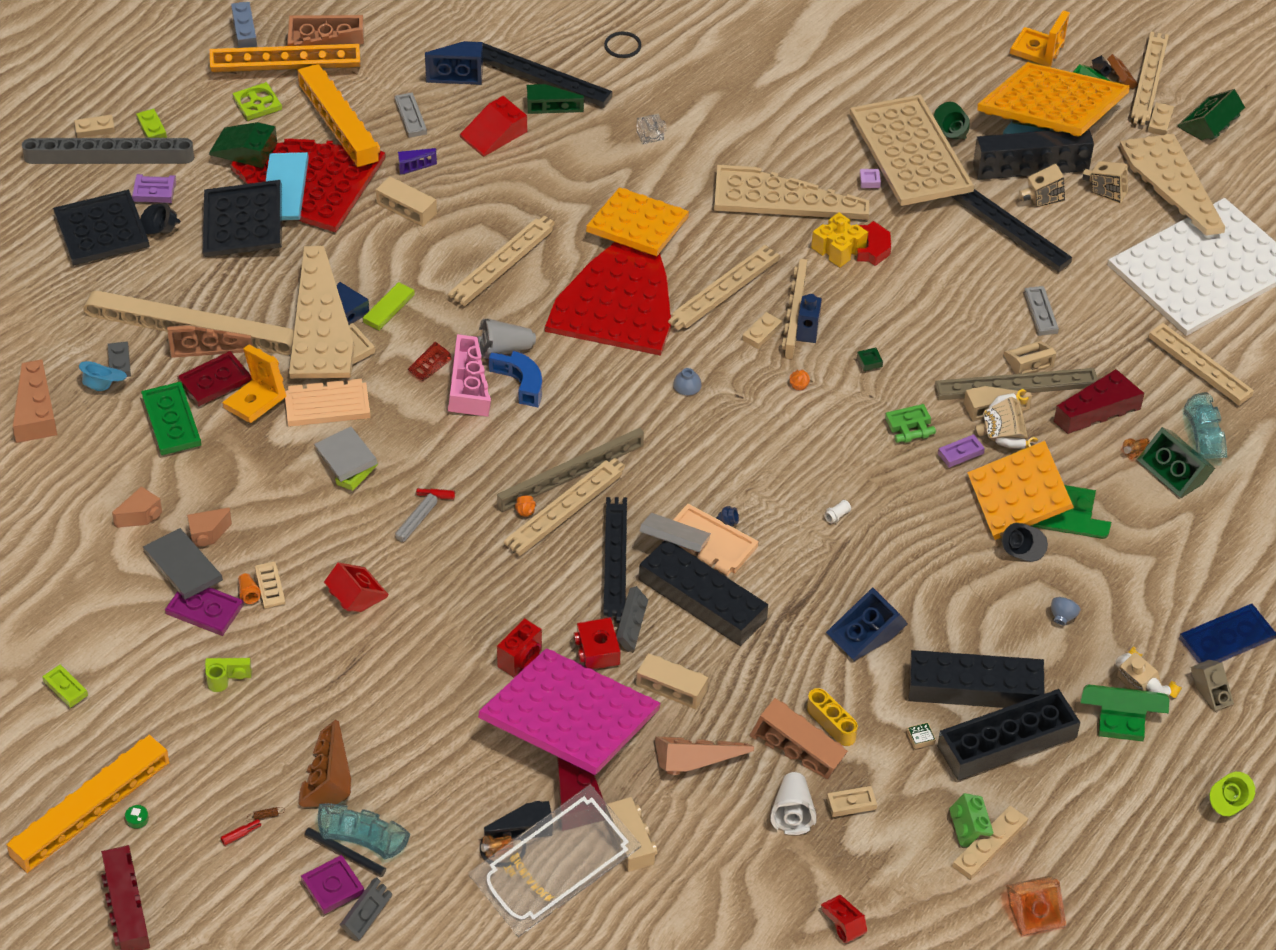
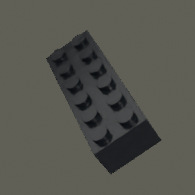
(1031, 152)
(703, 592)
(973, 679)
(1008, 734)

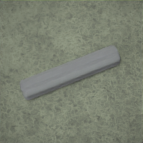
(416, 517)

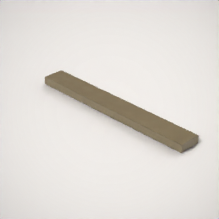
(1030, 382)
(571, 469)

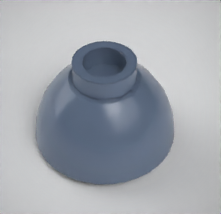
(687, 382)
(1064, 610)

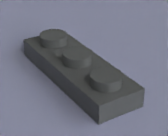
(632, 619)

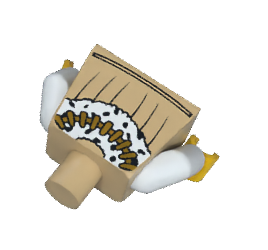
(1006, 422)
(1140, 675)

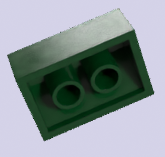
(1213, 115)
(1175, 463)

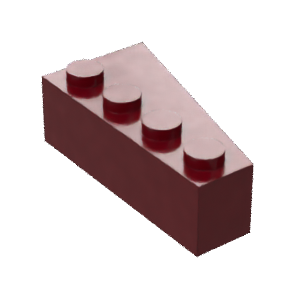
(1099, 401)
(573, 780)
(124, 899)

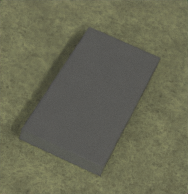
(182, 563)

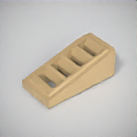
(269, 572)

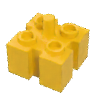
(839, 239)

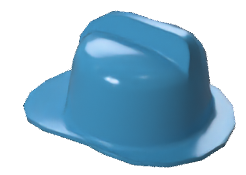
(99, 376)

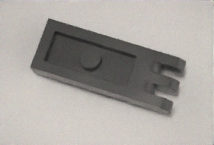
(366, 909)

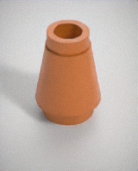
(248, 589)

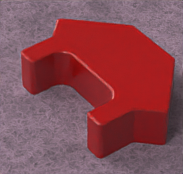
(877, 244)

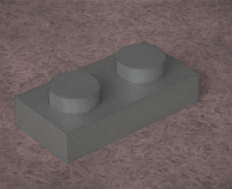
(119, 357)

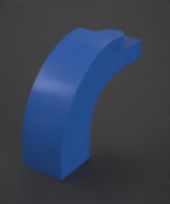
(524, 370)

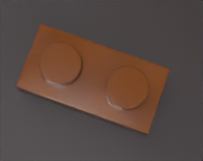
(1121, 70)

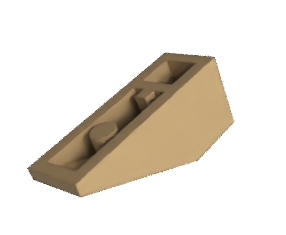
(980, 398)

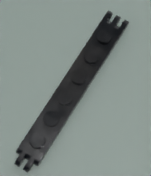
(615, 558)

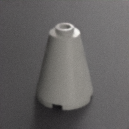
(503, 338)

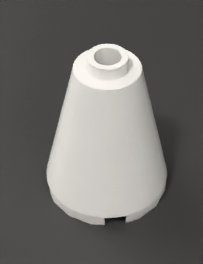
(793, 806)

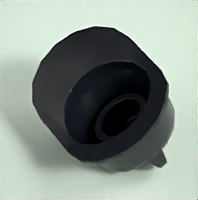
(159, 219)
(1024, 542)

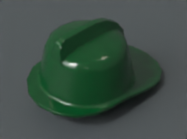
(952, 120)

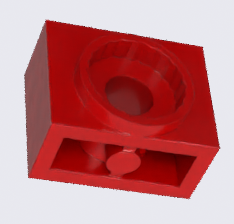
(597, 643)
(519, 648)

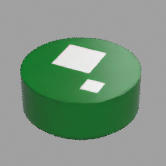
(136, 816)

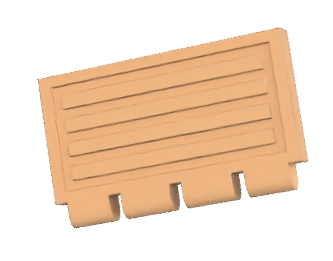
(328, 403)
(726, 544)

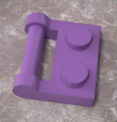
(154, 189)

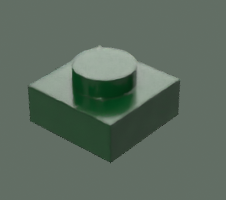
(869, 359)

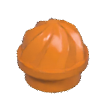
(799, 379)
(525, 505)

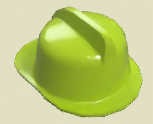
(1232, 793)

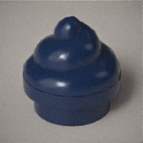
(729, 516)

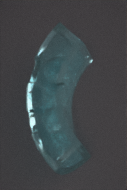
(1204, 422)
(362, 828)

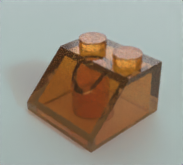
(1036, 905)

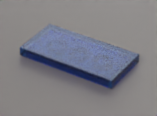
(1228, 635)

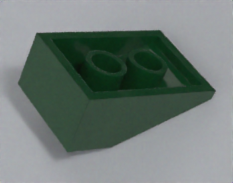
(246, 143)

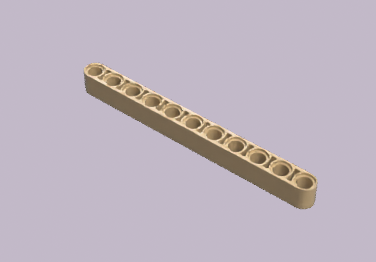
(160, 316)

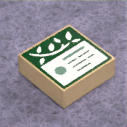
(921, 735)

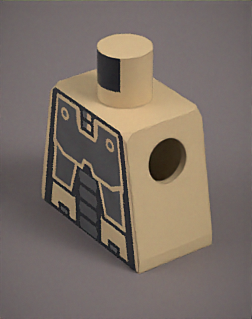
(1108, 180)
(1045, 187)

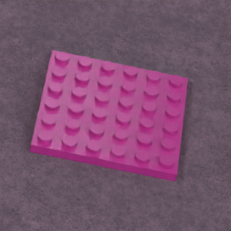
(569, 711)

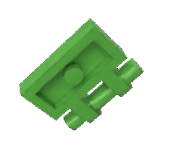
(909, 418)

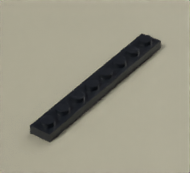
(545, 75)
(1015, 229)

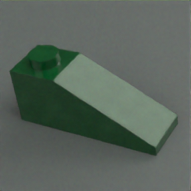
(549, 99)

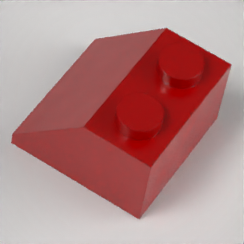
(354, 587)

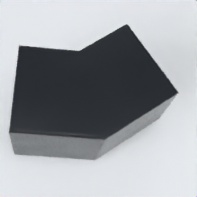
(1101, 66)

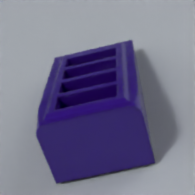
(410, 160)

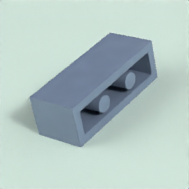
(243, 25)

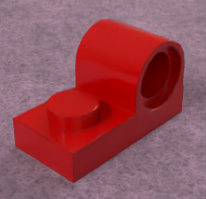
(848, 919)

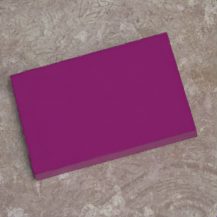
(206, 609)

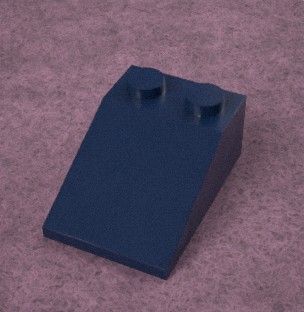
(455, 64)
(867, 625)

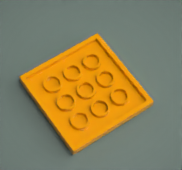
(637, 221)
(1020, 489)

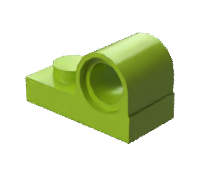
(221, 669)

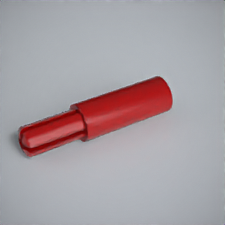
(439, 493)
(240, 832)

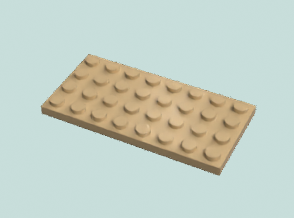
(911, 150)

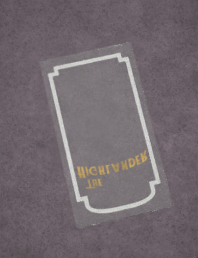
(554, 860)

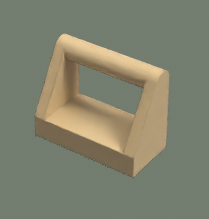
(1031, 363)

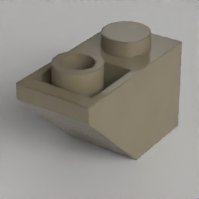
(1212, 684)

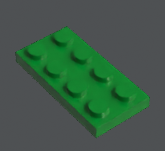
(171, 418)

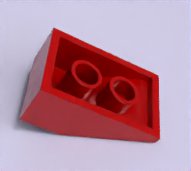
(495, 126)

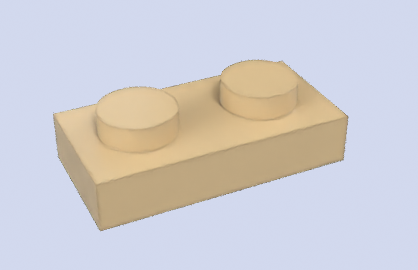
(1160, 119)
(94, 126)
(762, 330)
(851, 801)

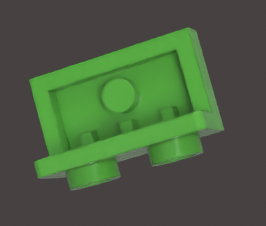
(970, 819)

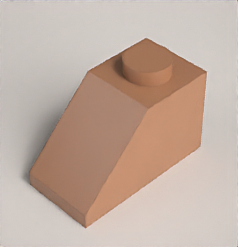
(138, 509)
(208, 526)

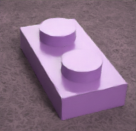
(961, 451)

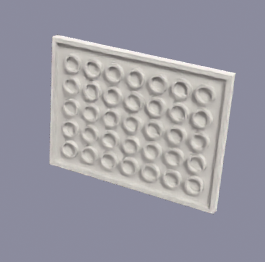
(1200, 275)

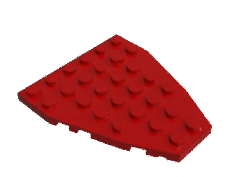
(330, 184)
(616, 302)

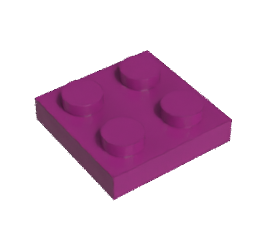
(332, 884)

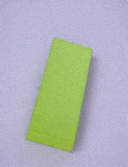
(388, 306)

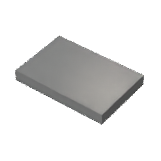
(346, 454)
(675, 532)

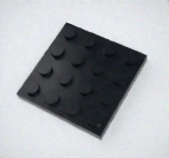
(242, 218)
(101, 227)

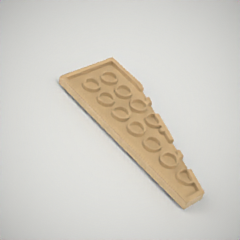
(1170, 172)
(759, 192)
(321, 331)

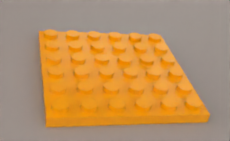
(1053, 98)

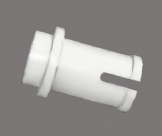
(833, 514)

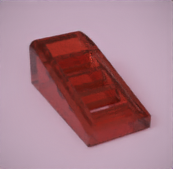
(434, 349)

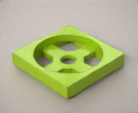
(260, 109)

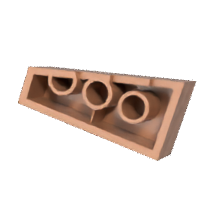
(325, 30)
(33, 407)
(798, 739)

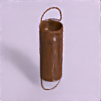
(261, 814)

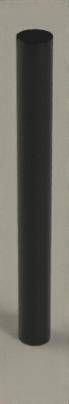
(346, 852)

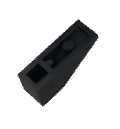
(518, 820)

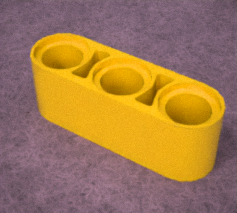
(832, 717)

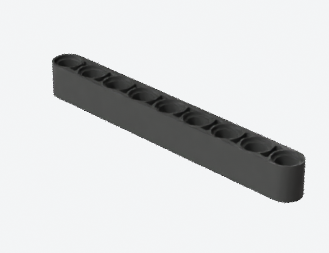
(108, 150)

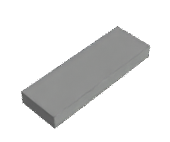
(410, 115)
(1041, 310)

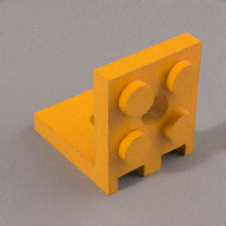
(1047, 45)
(264, 389)

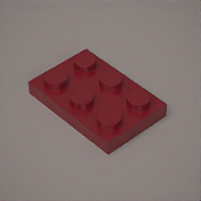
(214, 378)

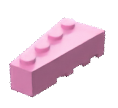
(468, 381)

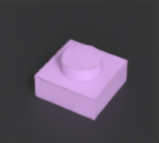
(870, 178)

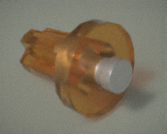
(1132, 448)
(491, 846)

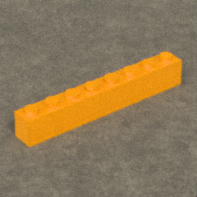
(284, 57)
(338, 115)
(87, 803)

